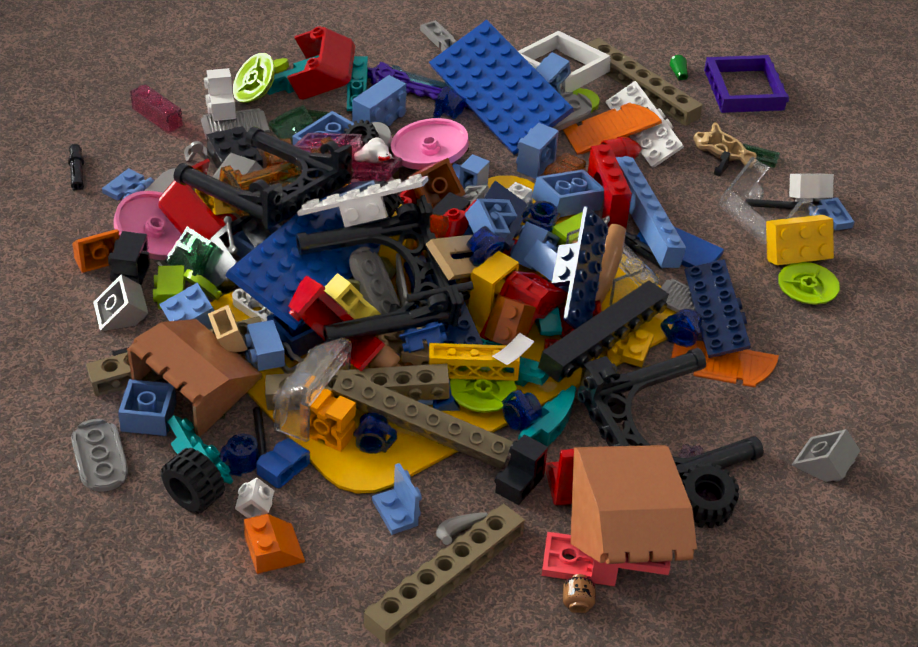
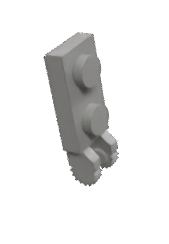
(438, 34)

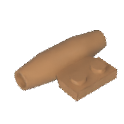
(611, 259)

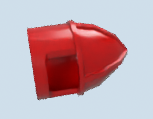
(624, 147)

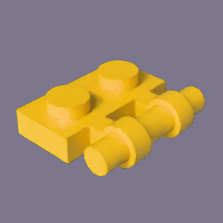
(636, 349)

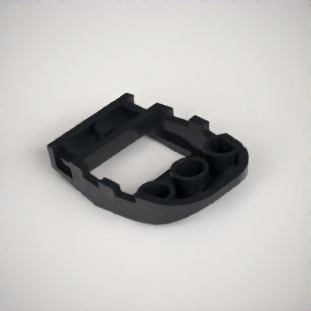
(221, 259)

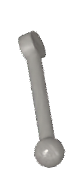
(232, 249)

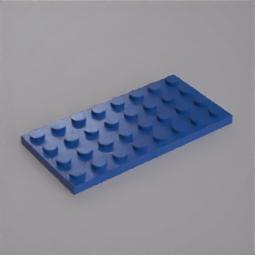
(500, 85)
(276, 267)

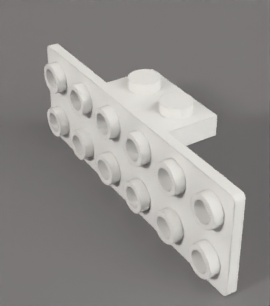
(656, 142)
(363, 206)

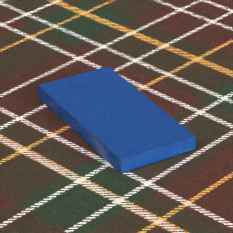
(697, 250)

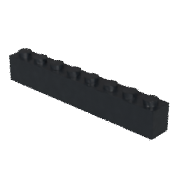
(603, 331)

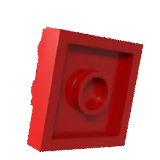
(533, 291)
(561, 477)

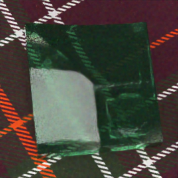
(291, 122)
(191, 251)

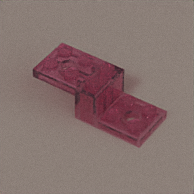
(362, 170)

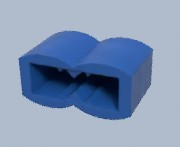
(283, 462)

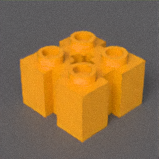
(332, 420)

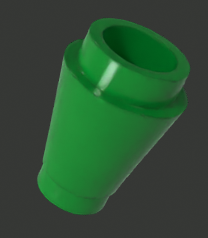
(679, 67)

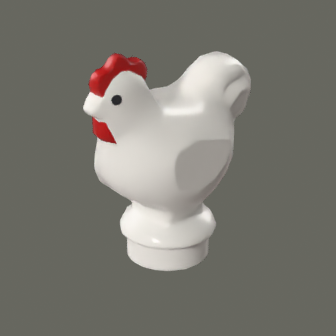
(373, 152)

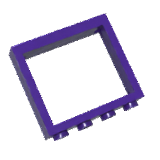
(745, 103)

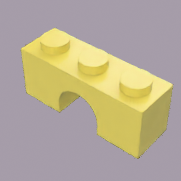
(349, 298)

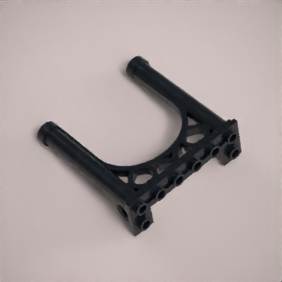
(276, 202)
(410, 223)
(609, 383)

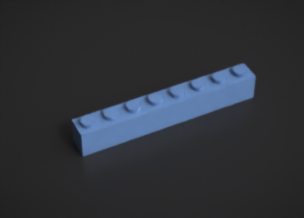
(651, 217)

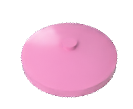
(429, 142)
(141, 214)

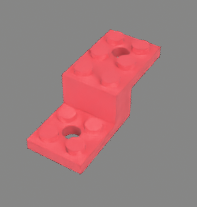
(600, 573)

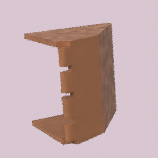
(196, 359)
(631, 505)

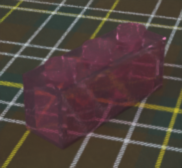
(156, 108)

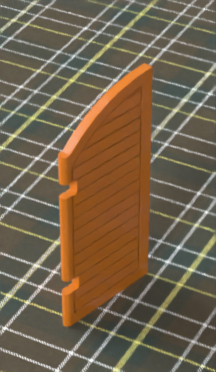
(610, 125)
(743, 365)

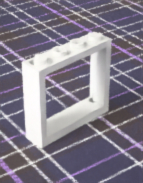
(595, 61)

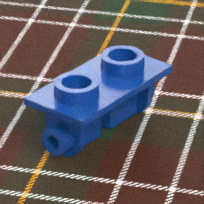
(414, 338)

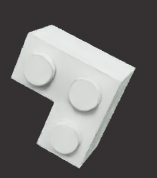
(220, 97)
(811, 186)

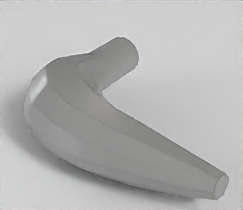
(457, 524)

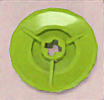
(254, 78)
(808, 283)
(481, 394)

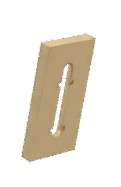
(443, 248)

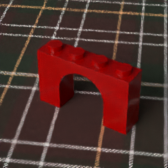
(607, 172)

